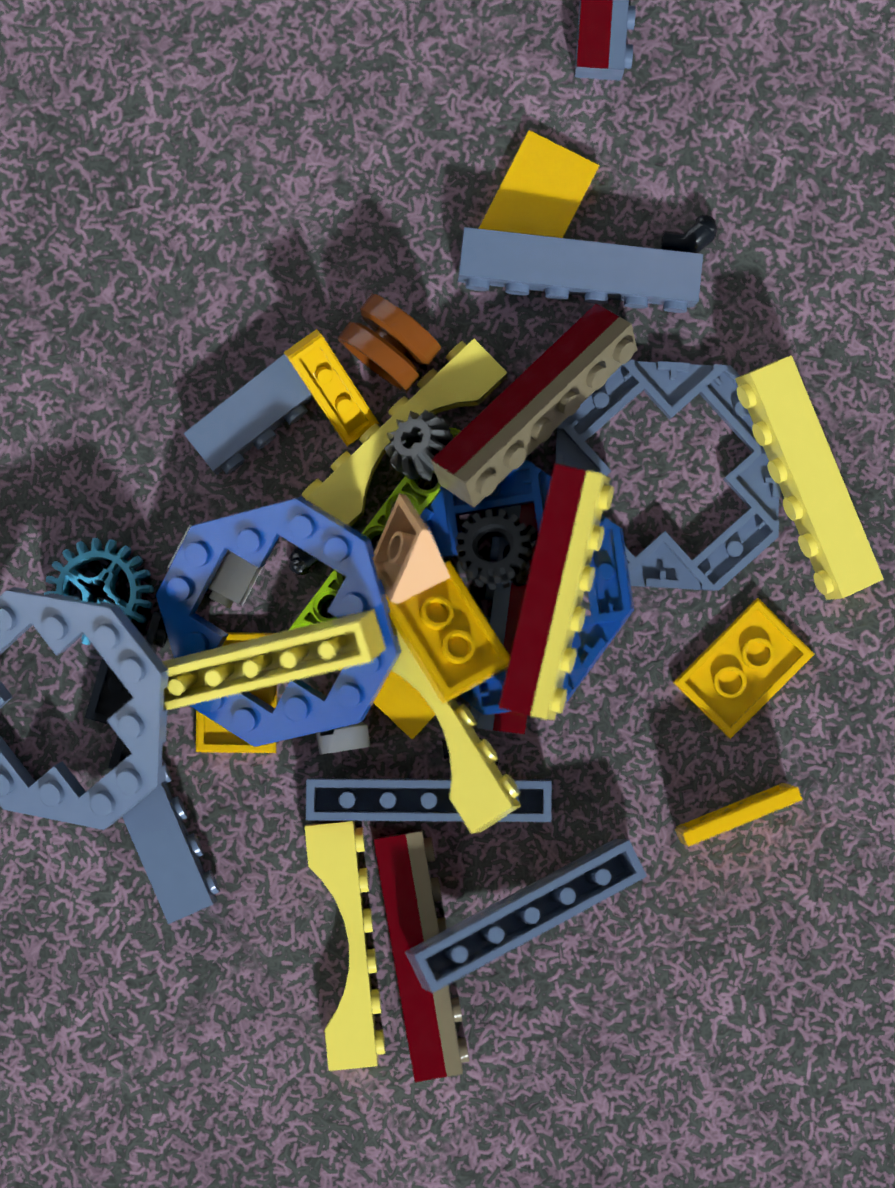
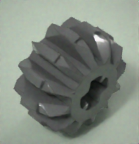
(417, 443)

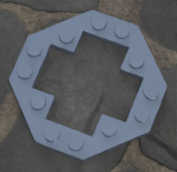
(671, 389)
(138, 723)

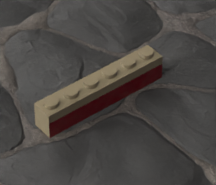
(534, 405)
(411, 920)

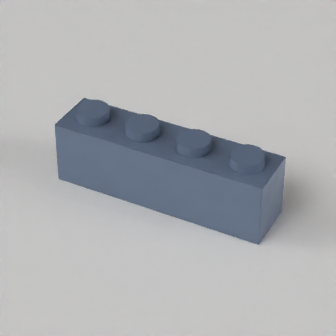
(250, 416)
(170, 853)

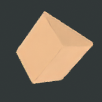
(407, 554)

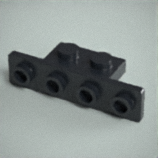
(111, 694)

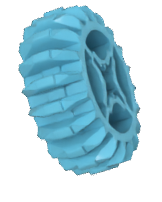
(109, 576)

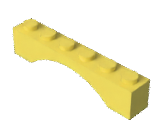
(461, 383)
(477, 785)
(351, 1030)

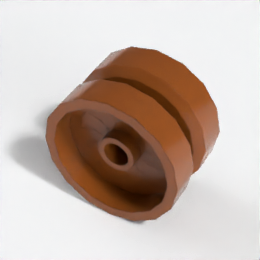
(392, 338)

